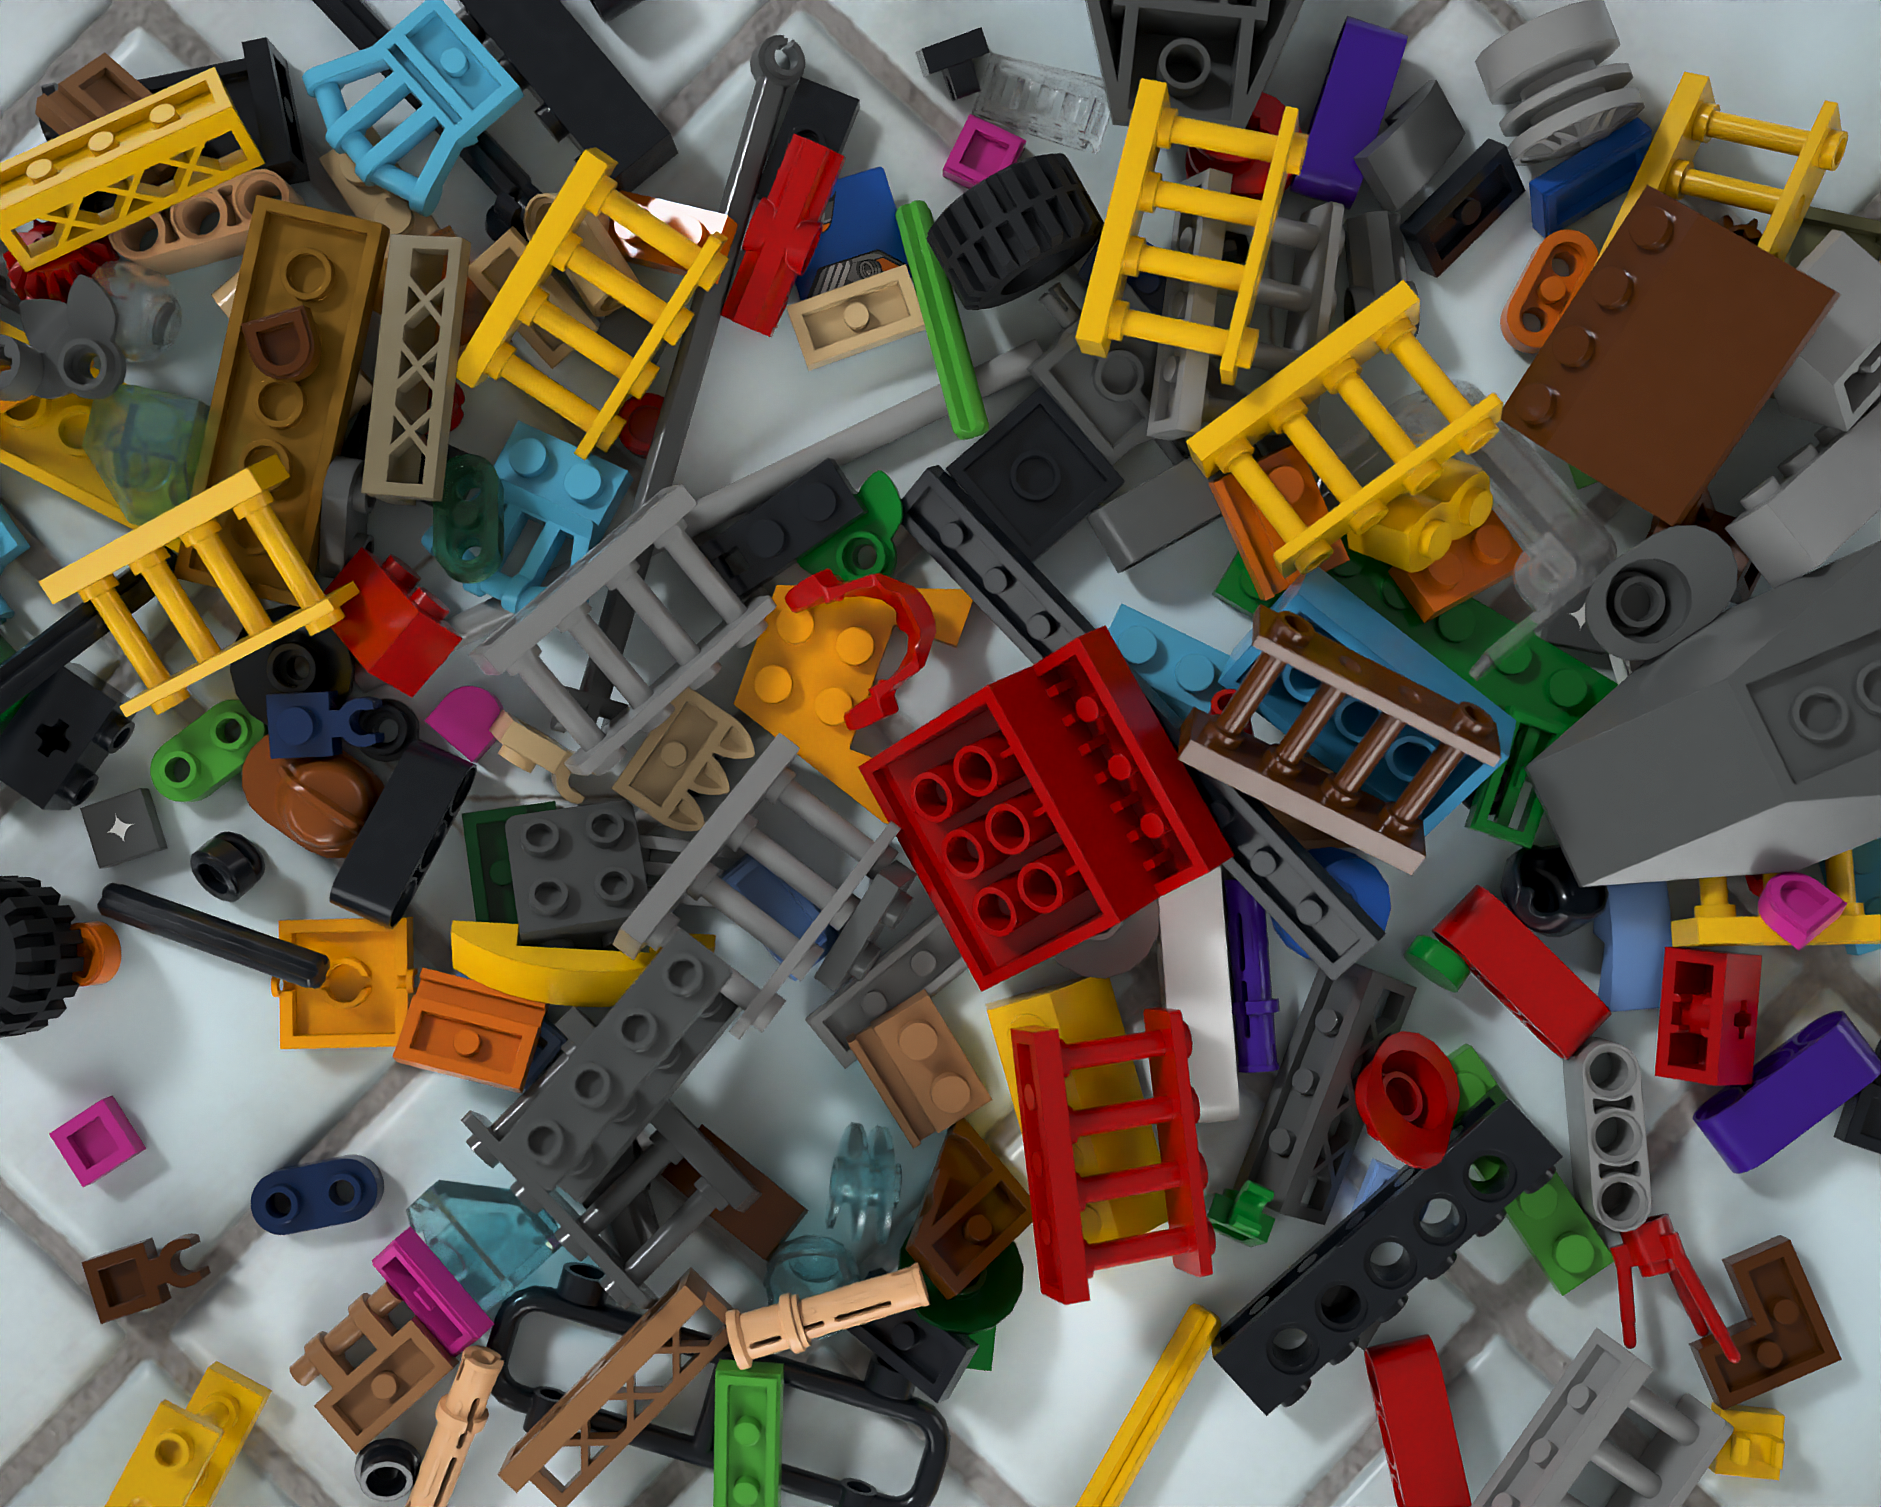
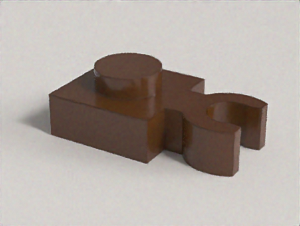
(138, 1277)

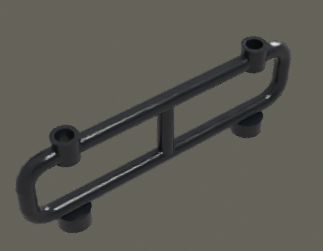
(883, 1391)

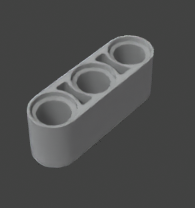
(1624, 1158)

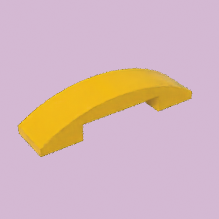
(546, 974)

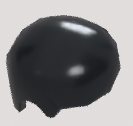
(1545, 893)

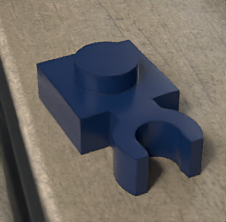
(313, 724)

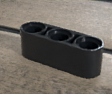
(403, 834)

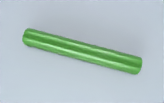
(942, 324)

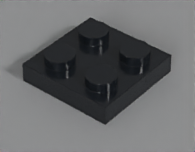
(1035, 475)

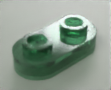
(469, 523)

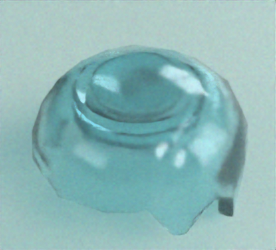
(808, 1268)

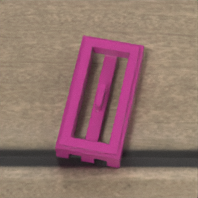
(432, 1292)

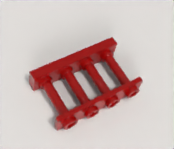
(1052, 1128)

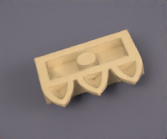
(681, 759)

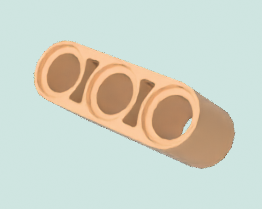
(179, 237)

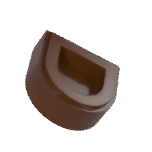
(284, 344)

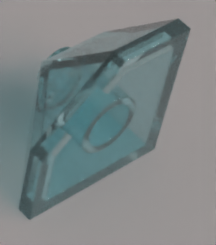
(146, 448)
(483, 1236)

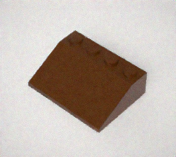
(1666, 355)

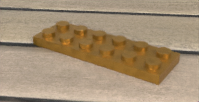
(288, 261)

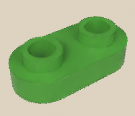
(208, 752)

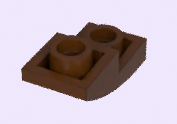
(765, 1222)

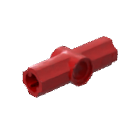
(783, 235)

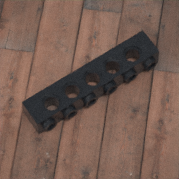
(1343, 1255)

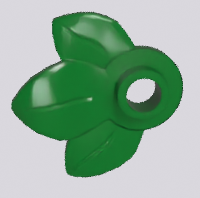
(873, 529)

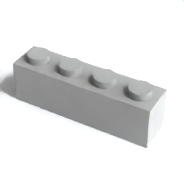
(1815, 504)

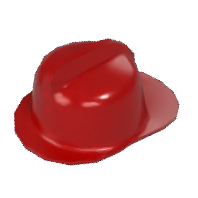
(1409, 1099)

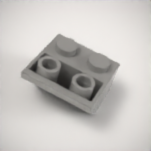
(1841, 363)

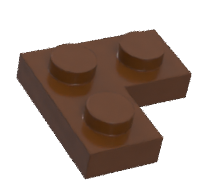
(1782, 1329)

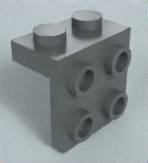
(575, 874)

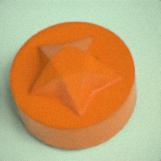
(100, 953)

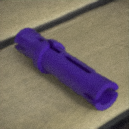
(1251, 981)

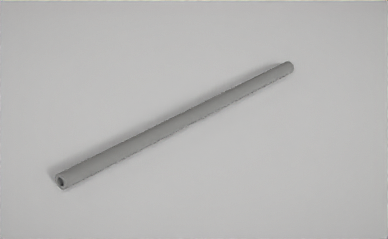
(769, 481)

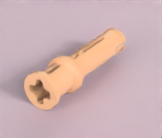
(797, 1321)

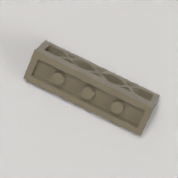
(405, 365)

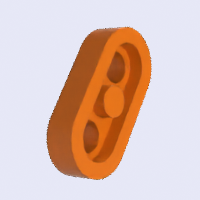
(1545, 292)

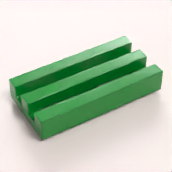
(1487, 789)

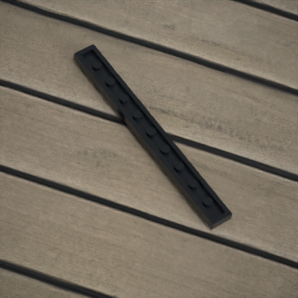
(1042, 620)

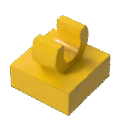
(1755, 1444)

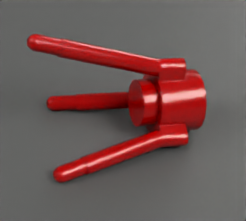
(1659, 1251)

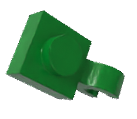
(1240, 1213)

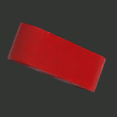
(1522, 972)
(1416, 1424)

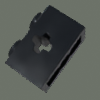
(33, 745)

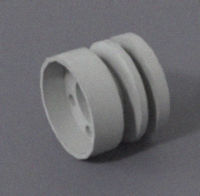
(1556, 77)

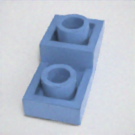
(1635, 939)

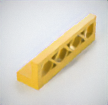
(112, 158)

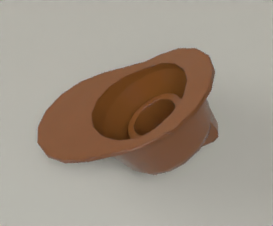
(311, 798)

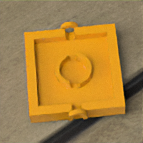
(362, 992)

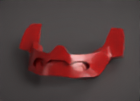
(912, 617)

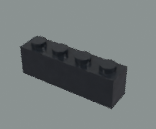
(574, 84)

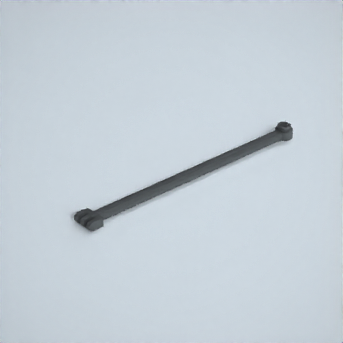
(696, 346)

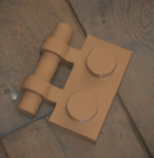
(386, 1382)

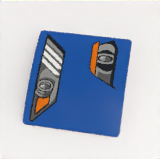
(857, 235)

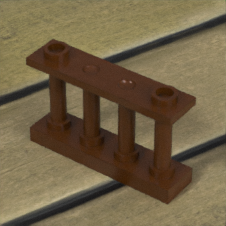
(1334, 800)

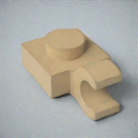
(528, 746)

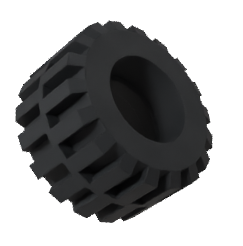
(1015, 231)
(35, 955)

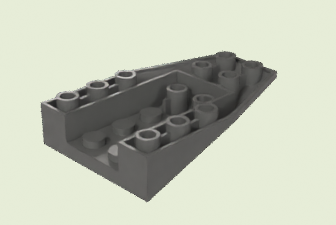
(1734, 744)

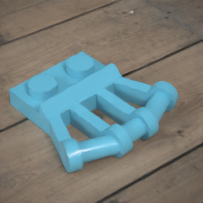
(444, 71)
(555, 490)
(1171, 662)

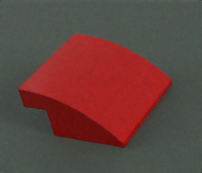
(1045, 809)

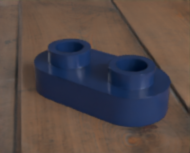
(314, 1194)

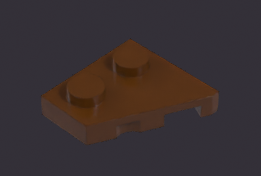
(967, 1212)

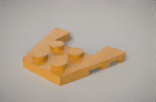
(821, 665)

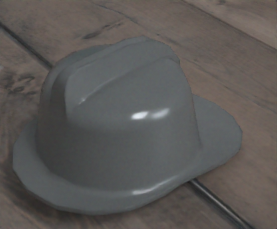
(1660, 592)

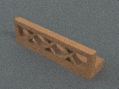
(605, 1382)

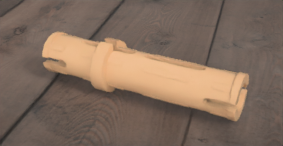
(459, 1418)

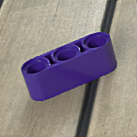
(1349, 110)
(1788, 1092)

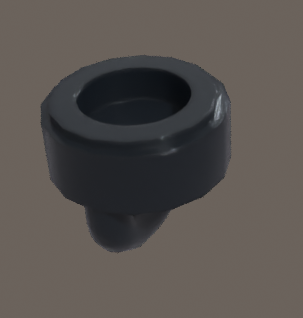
(228, 865)

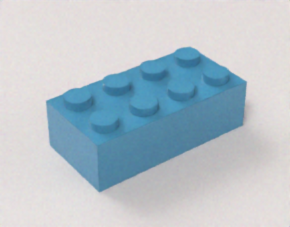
(1354, 624)

